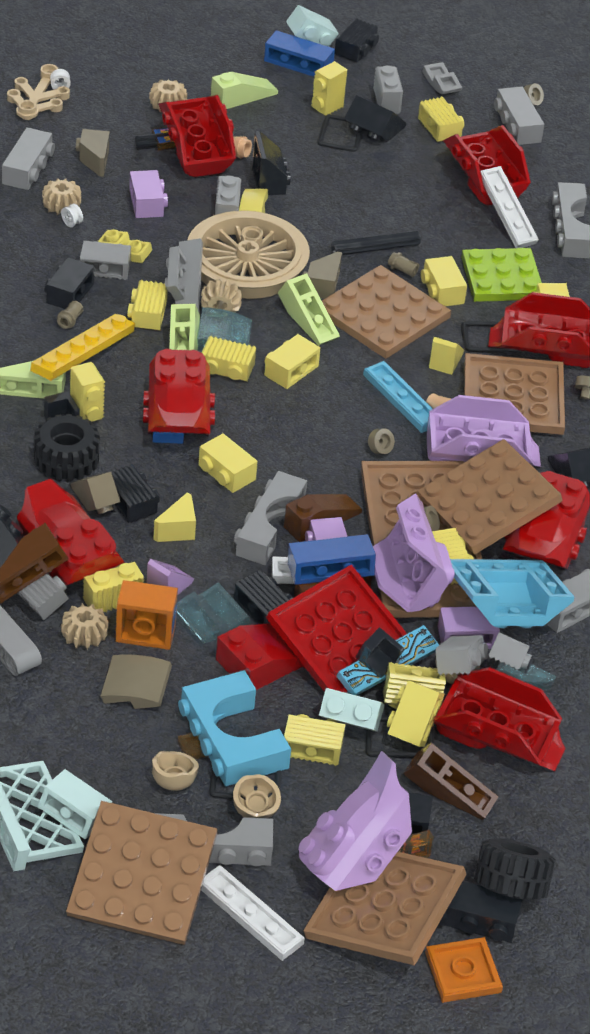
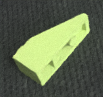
(239, 89)
(307, 309)
(184, 327)
(20, 381)

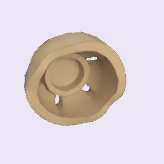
(174, 770)
(257, 802)

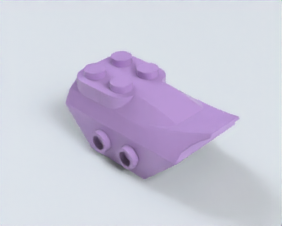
(473, 424)
(410, 561)
(364, 832)

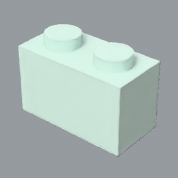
(311, 26)
(351, 709)
(72, 802)

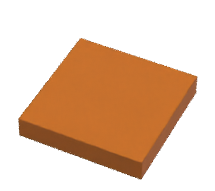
(463, 969)

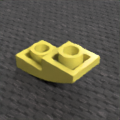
(254, 200)
(139, 249)

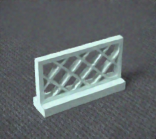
(15, 837)

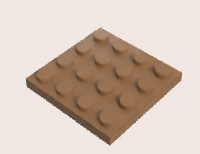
(384, 311)
(529, 384)
(490, 496)
(142, 872)
(391, 914)

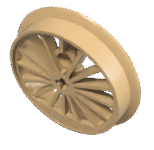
(252, 252)

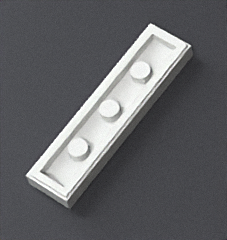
(508, 207)
(251, 913)

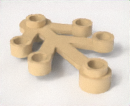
(30, 108)

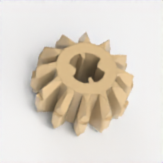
(166, 92)
(60, 195)
(221, 296)
(84, 626)

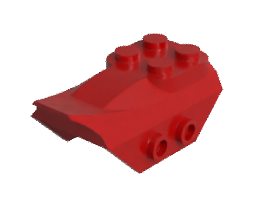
(200, 134)
(488, 151)
(546, 326)
(179, 393)
(558, 530)
(81, 538)
(502, 714)

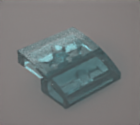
(223, 325)
(211, 613)
(534, 675)

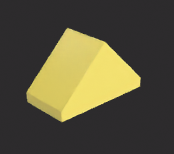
(445, 355)
(176, 522)

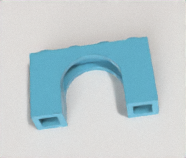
(230, 755)

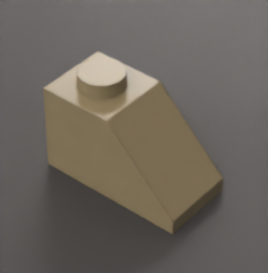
(94, 149)
(325, 274)
(97, 492)

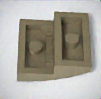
(136, 680)

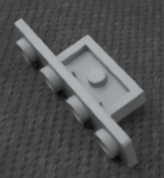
(185, 272)

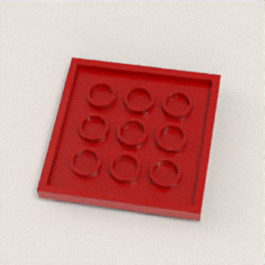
(331, 624)

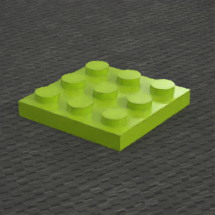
(500, 273)

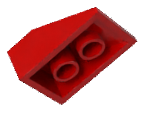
(258, 652)

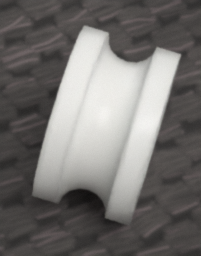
(60, 73)
(72, 215)

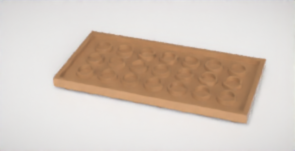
(384, 488)

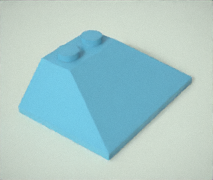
(513, 590)

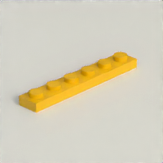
(82, 347)

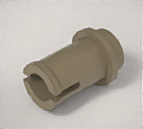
(403, 264)
(67, 317)

